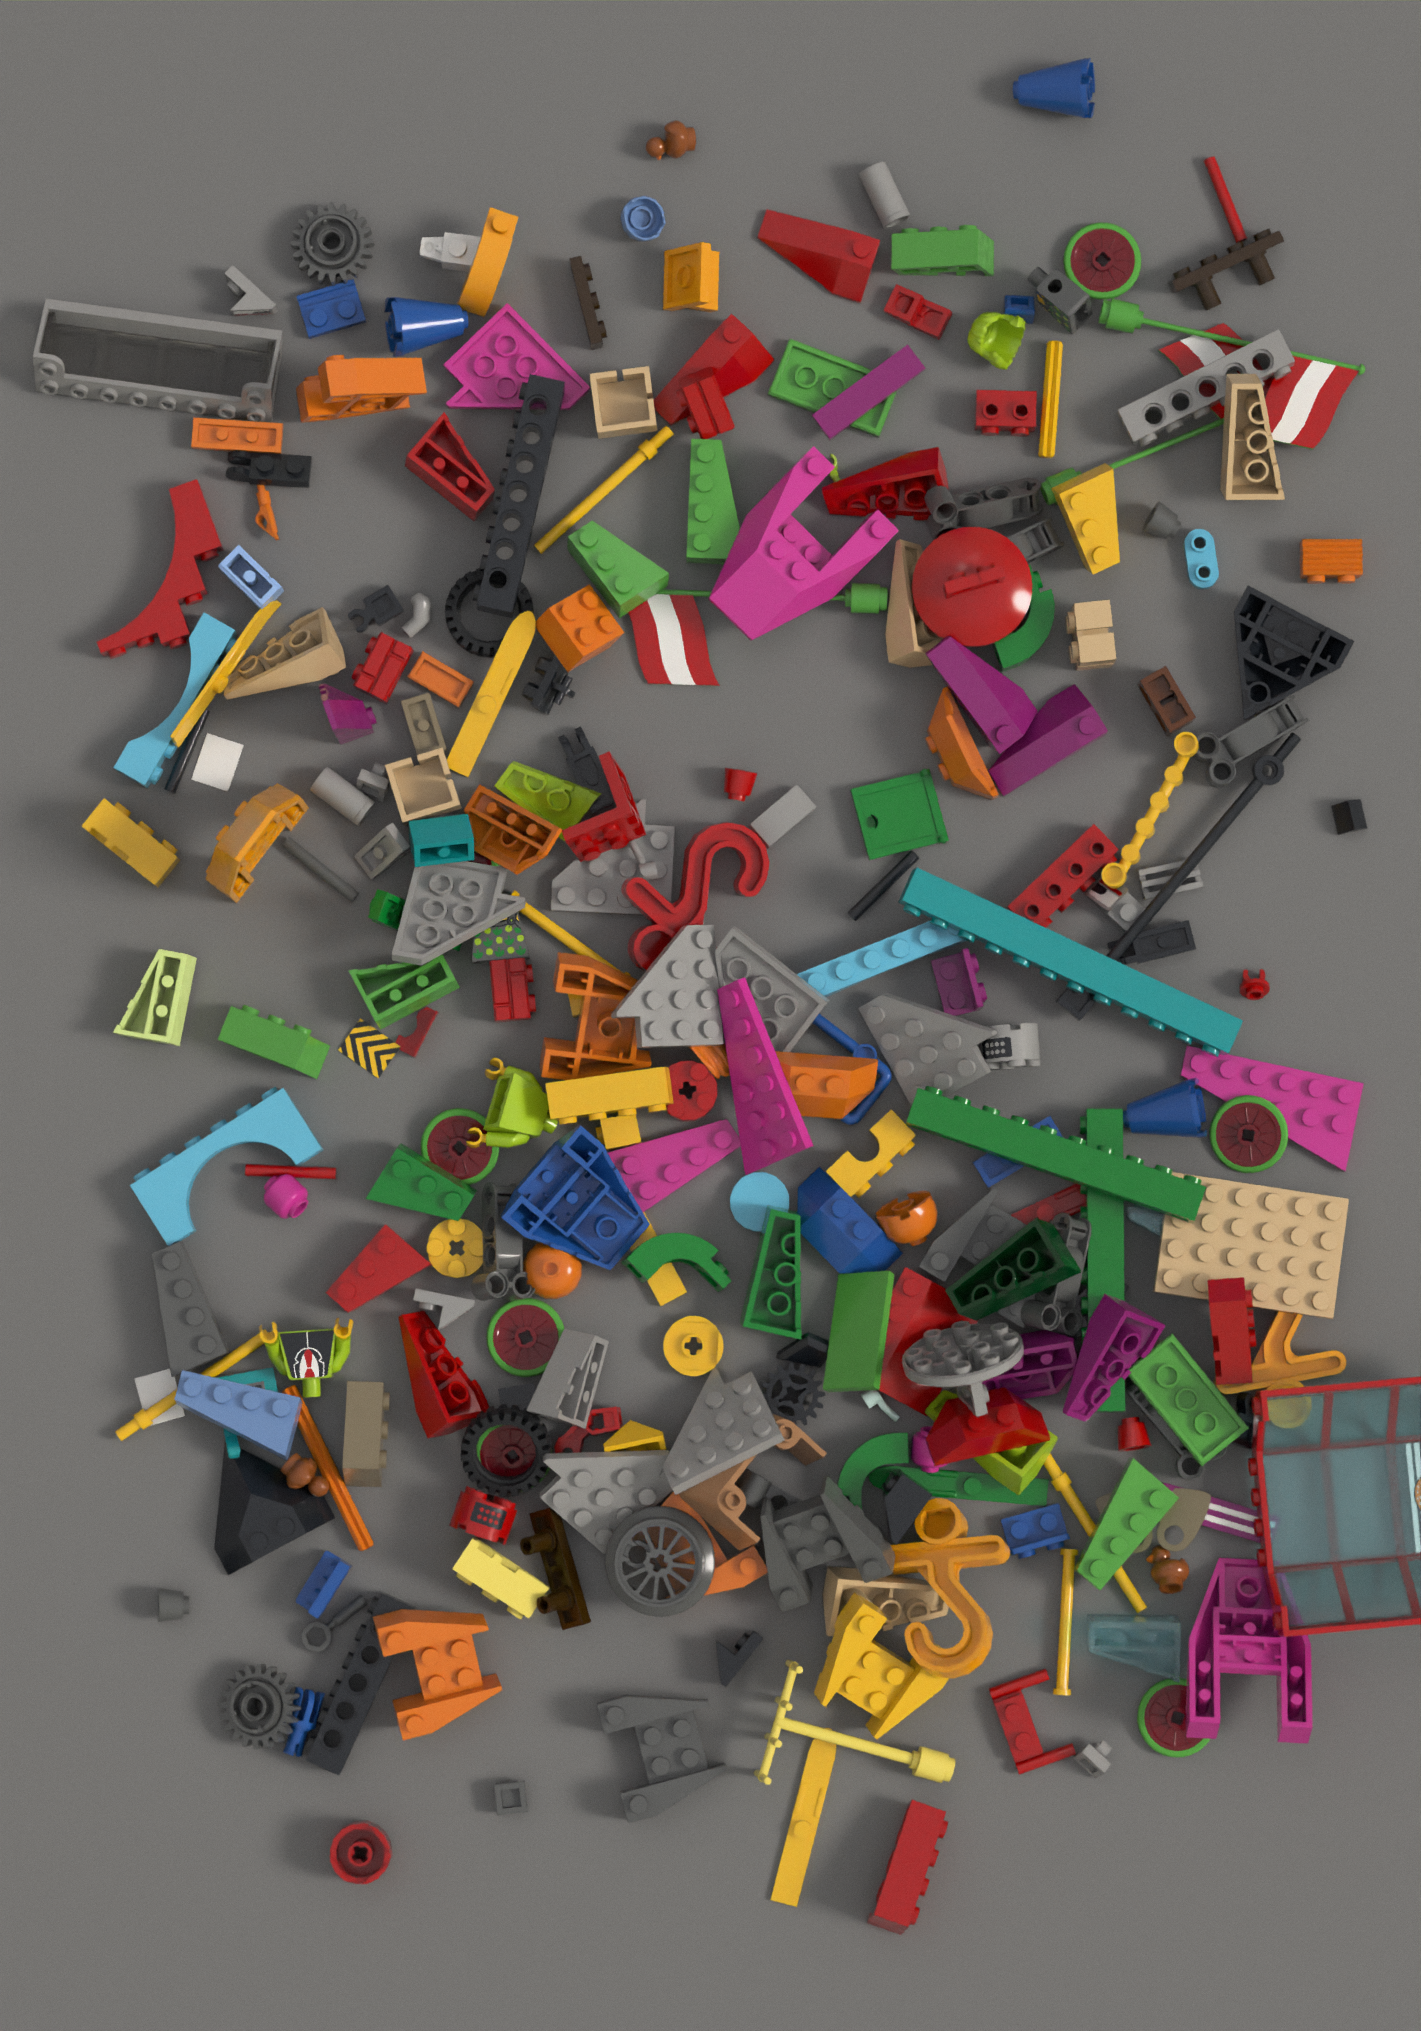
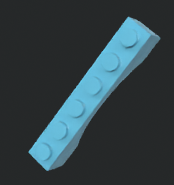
(145, 755)
(879, 957)

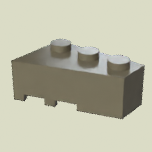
(365, 1433)

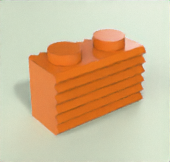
(1331, 559)

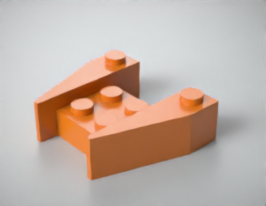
(359, 387)
(601, 1042)
(728, 1574)
(443, 1663)

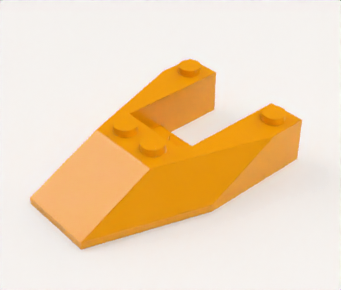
(250, 837)

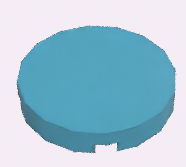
(752, 1196)

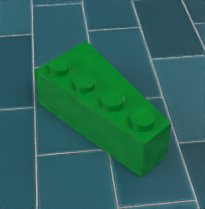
(775, 1279)

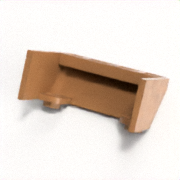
(723, 1502)

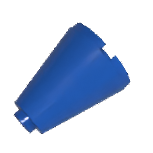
(1059, 88)
(421, 324)
(1169, 1112)

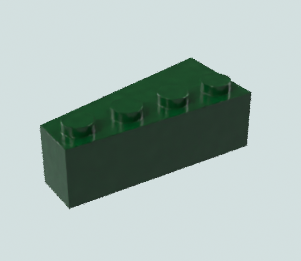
(1014, 1271)

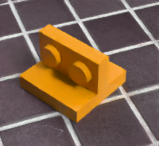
(691, 278)

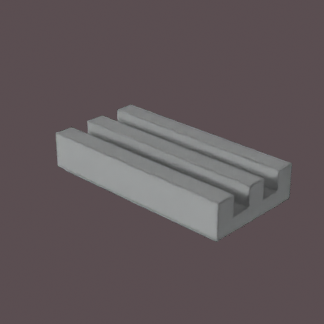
(1167, 867)

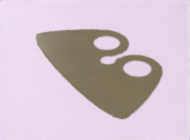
(1186, 1513)

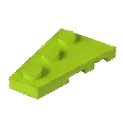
(546, 795)

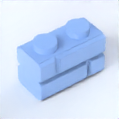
(250, 577)

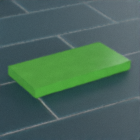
(814, 378)
(858, 1331)
(1186, 1400)

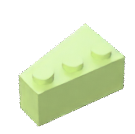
(161, 1001)

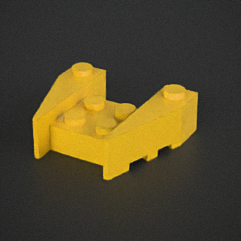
(870, 1672)

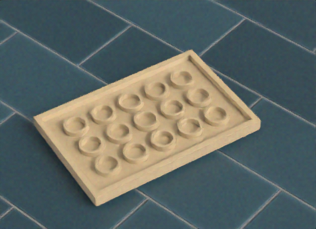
(1271, 1236)

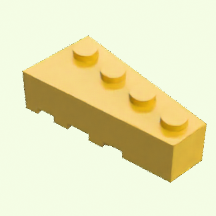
(609, 1094)

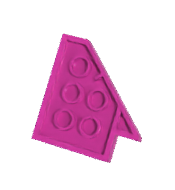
(501, 359)

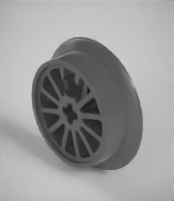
(619, 1551)

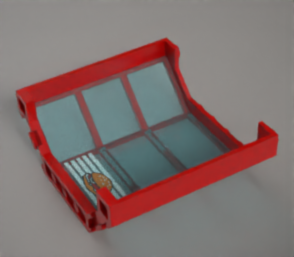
(1339, 1504)

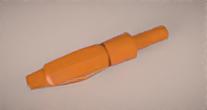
(266, 512)

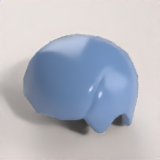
(642, 218)

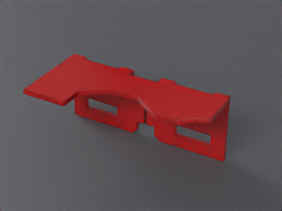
(413, 1042)

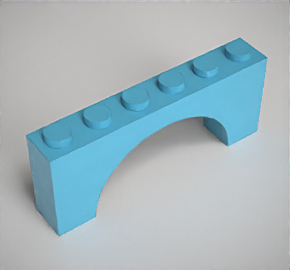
(168, 1188)

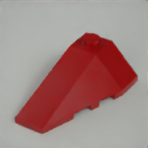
(827, 253)
(735, 361)
(440, 1387)

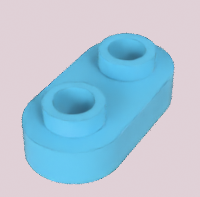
(1201, 558)

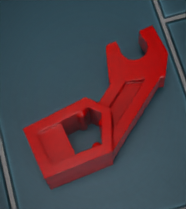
(575, 1436)

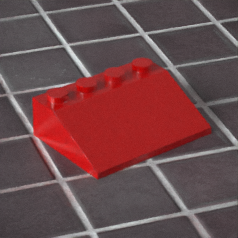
(914, 1309)

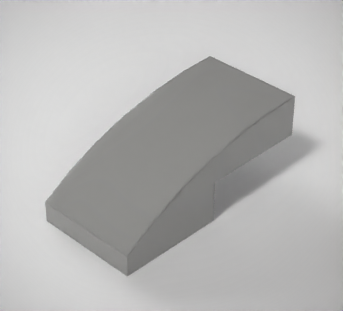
(782, 816)

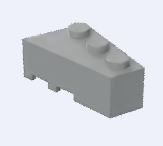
(570, 1379)

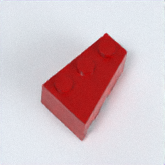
(450, 469)

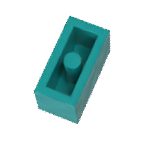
(441, 840)

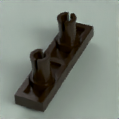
(1252, 253)
(560, 1569)

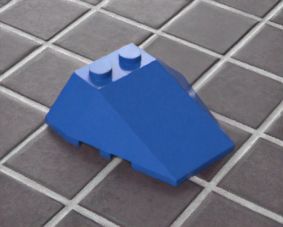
(577, 1202)

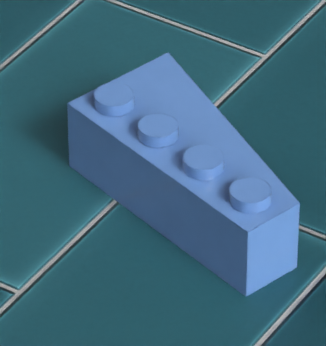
(244, 1410)

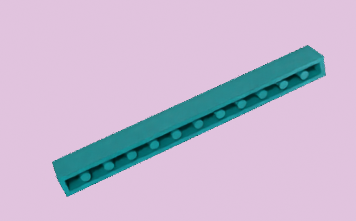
(1070, 962)

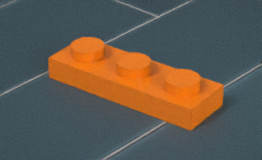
(237, 435)

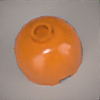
(909, 1219)
(551, 1271)

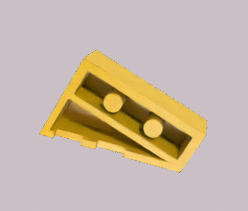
(1091, 516)

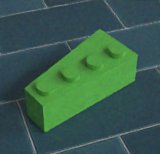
(711, 507)
(1126, 1520)

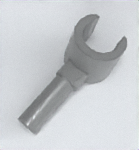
(647, 870)

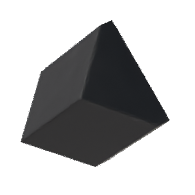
(1349, 816)

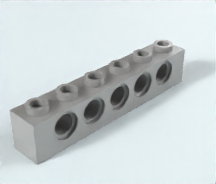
(1133, 415)

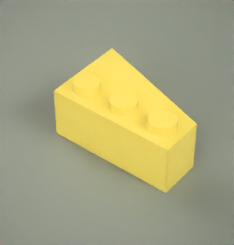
(500, 1578)

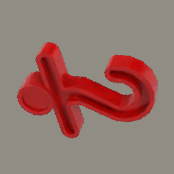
(689, 908)

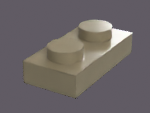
(423, 723)

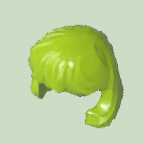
(996, 337)

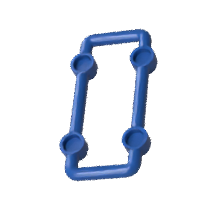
(859, 1051)

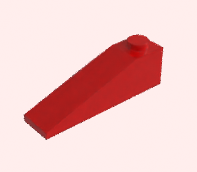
(890, 487)

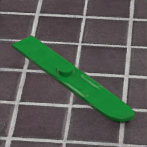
(967, 1485)

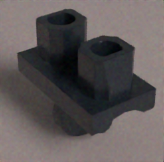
(553, 686)

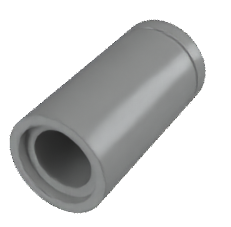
(884, 195)
(342, 796)

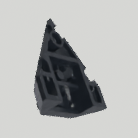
(1281, 650)
(261, 1511)

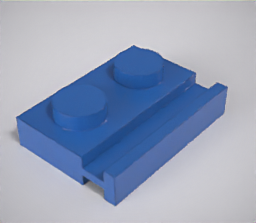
(331, 309)

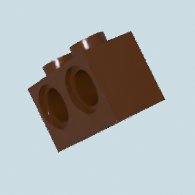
(1166, 701)

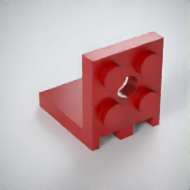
(610, 828)

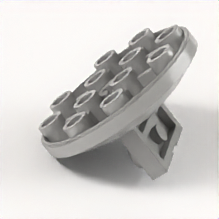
(964, 1359)

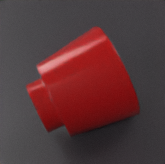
(738, 783)
(1132, 1435)

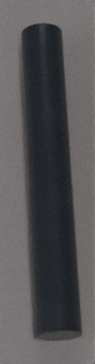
(185, 754)
(883, 885)

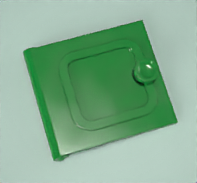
(905, 814)

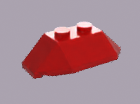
(962, 1435)

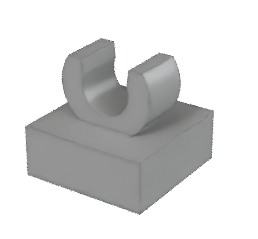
(373, 783)
(1093, 1758)

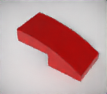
(917, 312)

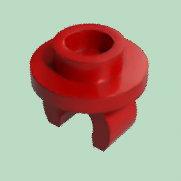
(1254, 988)

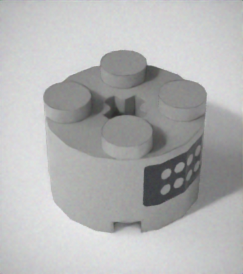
(1012, 1047)

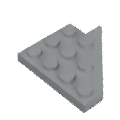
(678, 994)
(604, 1488)

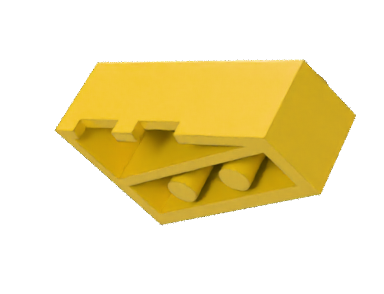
(132, 841)

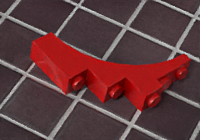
(163, 617)

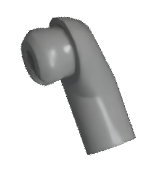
(421, 614)

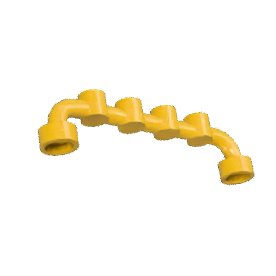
(1115, 873)

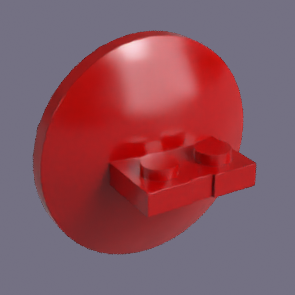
(972, 586)

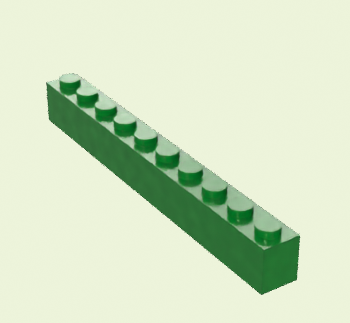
(1056, 1155)
(1106, 1247)

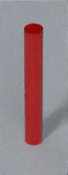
(1225, 199)
(295, 1171)

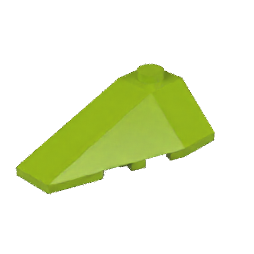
(1010, 1467)

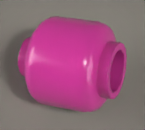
(285, 1196)
(920, 1453)

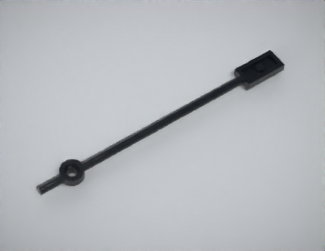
(1079, 1004)

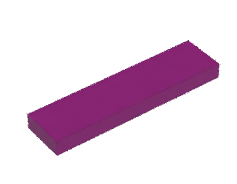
(868, 392)

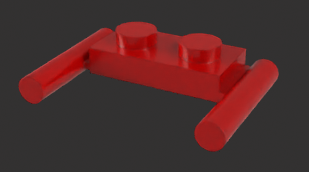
(1019, 1725)

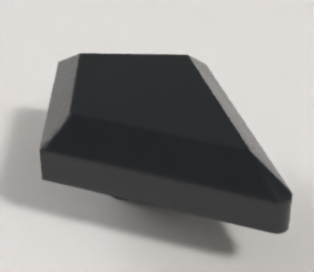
(809, 1351)

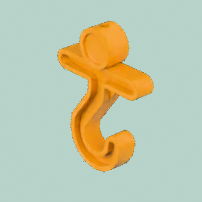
(1277, 1365)
(939, 1562)

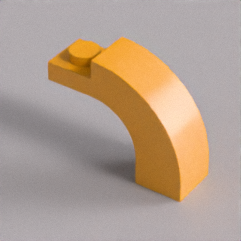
(488, 262)

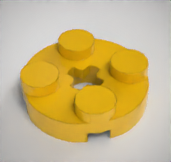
(439, 1248)
(681, 1333)

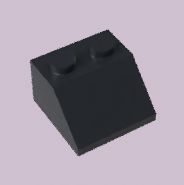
(902, 1502)

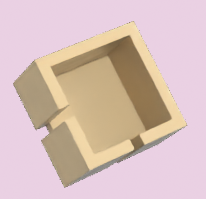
(623, 405)
(1091, 642)
(423, 788)

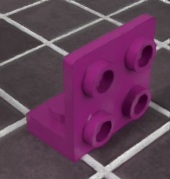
(958, 983)

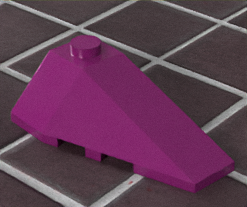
(988, 697)
(346, 714)
(1056, 733)
(1111, 1345)

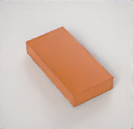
(440, 679)

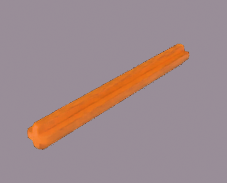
(331, 1474)

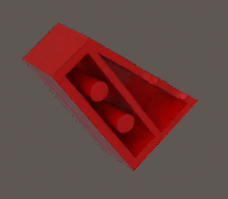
(378, 1268)
(1231, 1330)

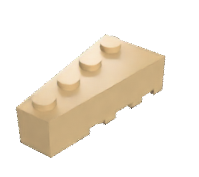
(1248, 450)

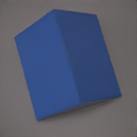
(1020, 306)

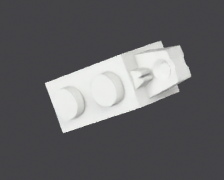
(452, 250)

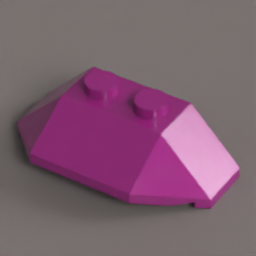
(1044, 1367)

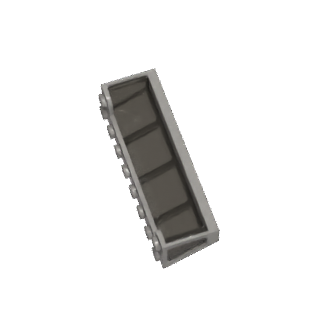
(157, 360)

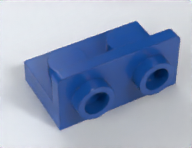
(1034, 1530)
(323, 1584)

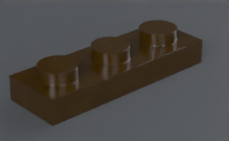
(588, 302)

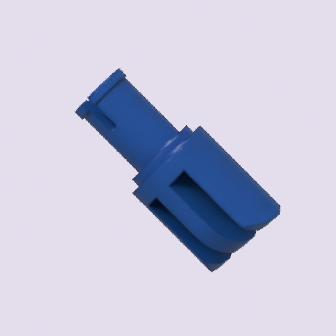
(307, 1716)

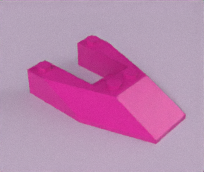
(779, 567)
(1238, 1638)

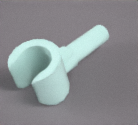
(873, 1397)

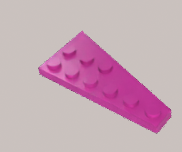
(763, 1101)
(1315, 1106)
(667, 1163)

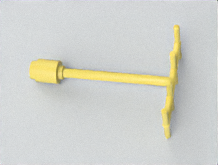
(924, 1763)

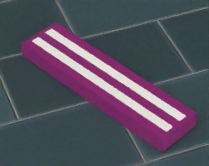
(1229, 1517)

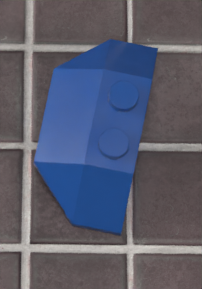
(842, 1228)

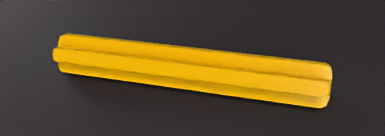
(1050, 399)

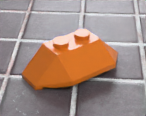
(957, 750)
(508, 831)
(827, 1083)

